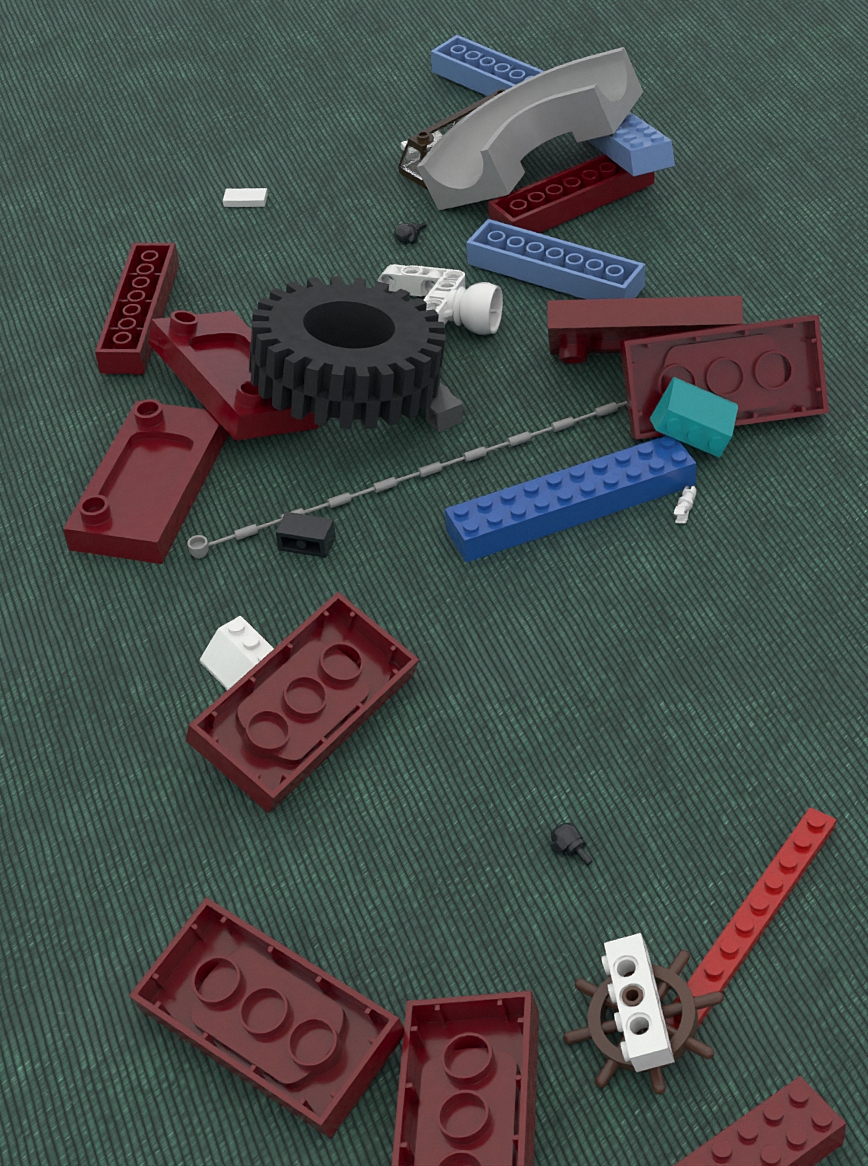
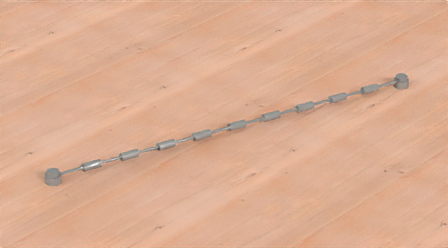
(199, 546)

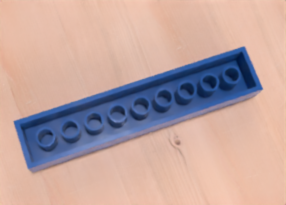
(569, 497)

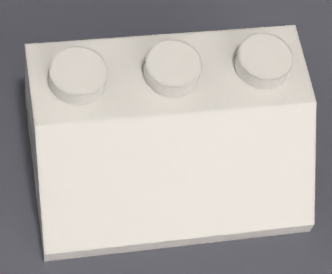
(234, 651)

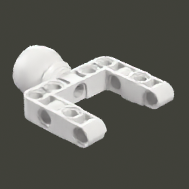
(476, 308)

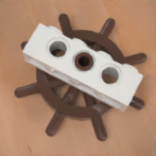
(633, 993)

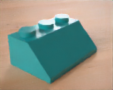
(695, 417)

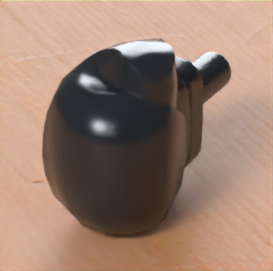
(408, 232)
(569, 839)

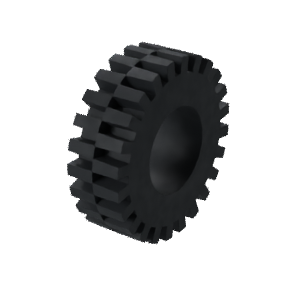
(346, 352)

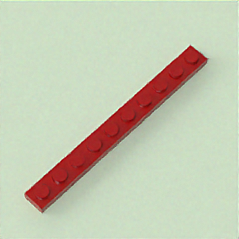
(758, 908)

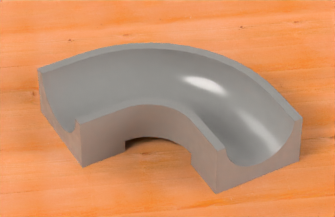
(485, 148)

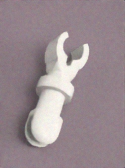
(685, 504)

